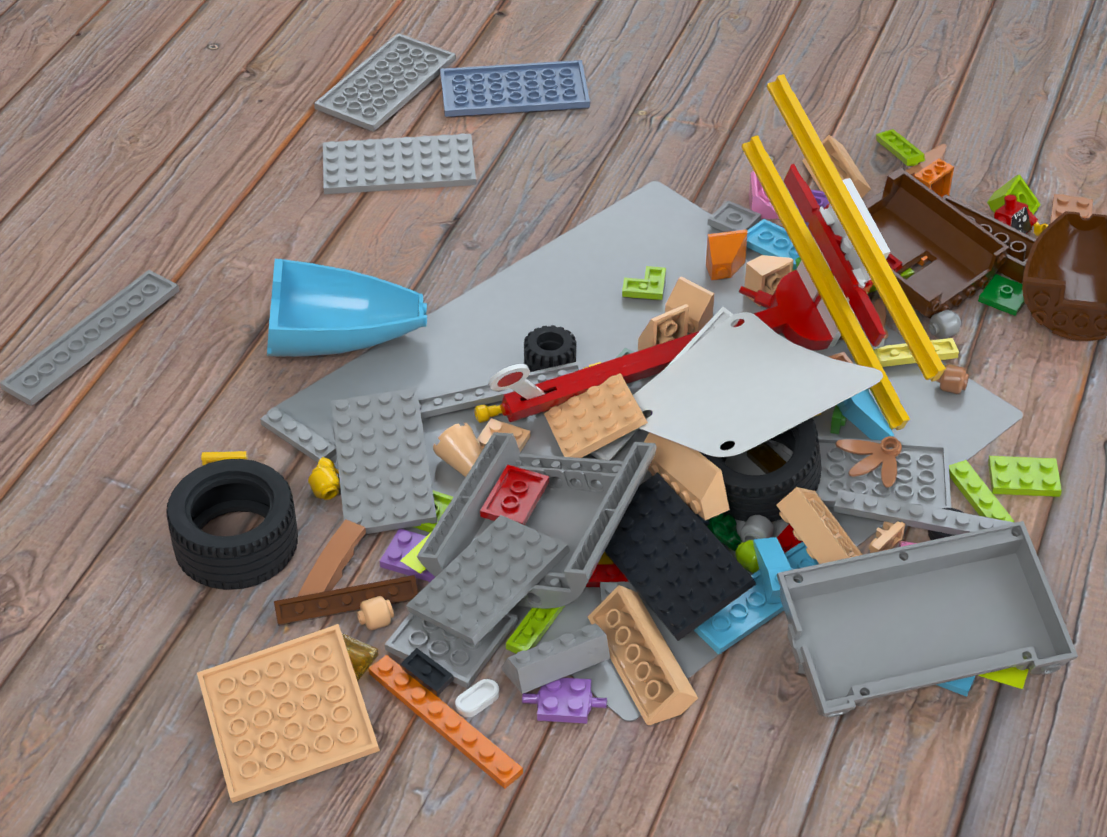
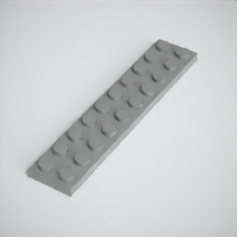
(89, 337)

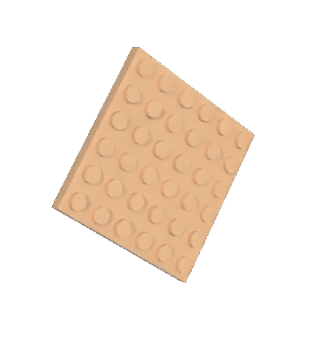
(286, 713)

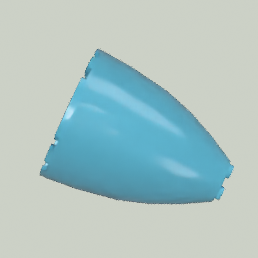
(336, 310)

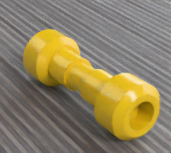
(484, 413)

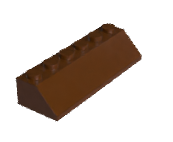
(1018, 242)

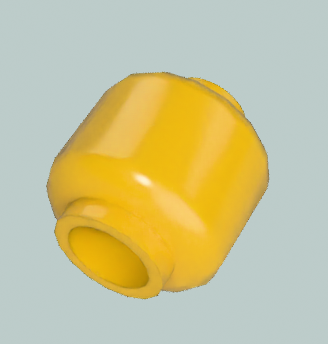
(324, 482)

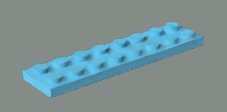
(749, 609)

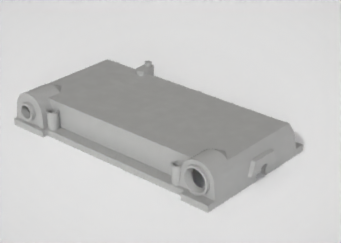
(923, 617)

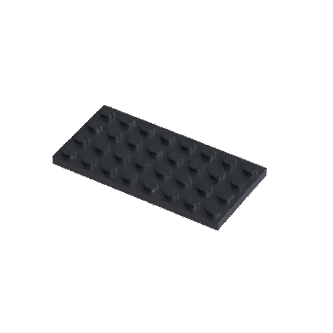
(674, 559)

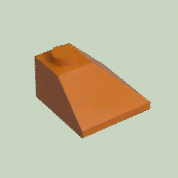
(725, 253)

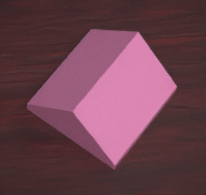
(758, 199)

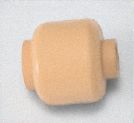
(375, 613)

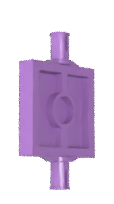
(565, 700)

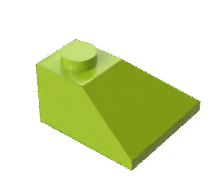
(1016, 187)

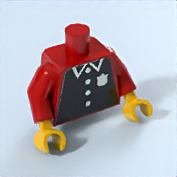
(1018, 216)

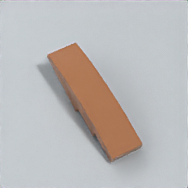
(332, 560)

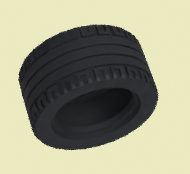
(761, 493)
(237, 559)

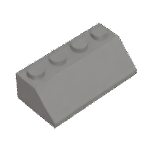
(557, 658)

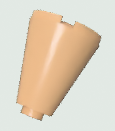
(458, 448)

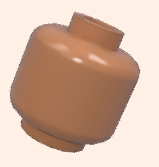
(953, 379)

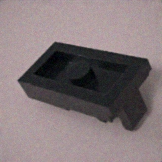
(427, 671)

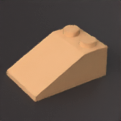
(665, 328)

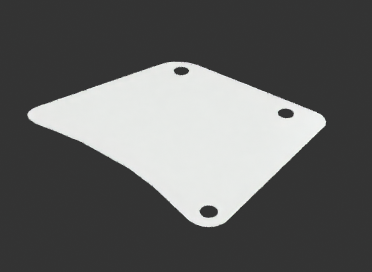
(745, 388)

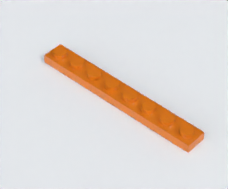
(446, 722)

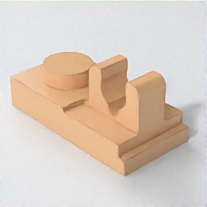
(888, 537)

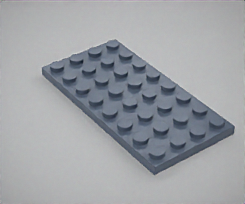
(514, 88)

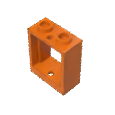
(939, 175)

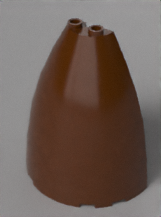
(1069, 277)

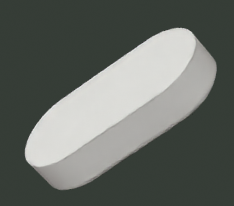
(477, 698)

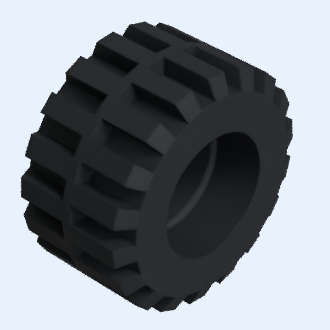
(549, 348)

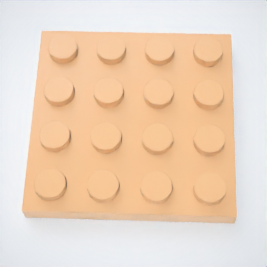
(595, 418)

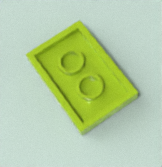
(1024, 476)

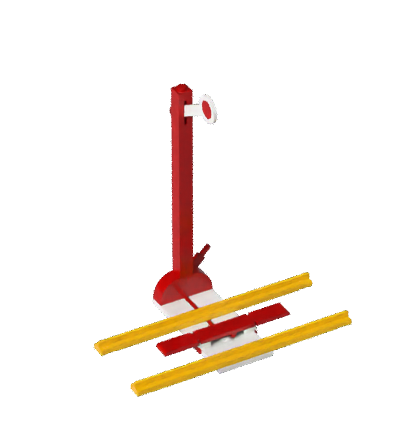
(808, 305)

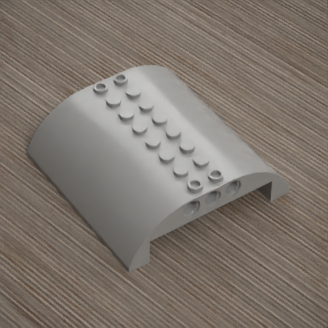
(576, 508)

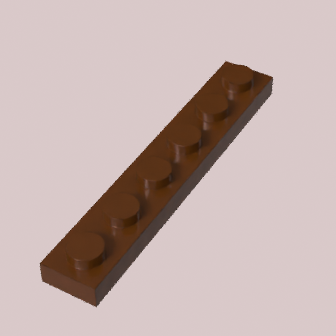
(343, 600)

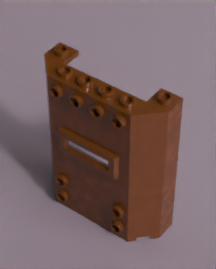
(924, 224)

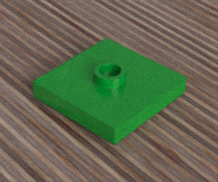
(1003, 295)

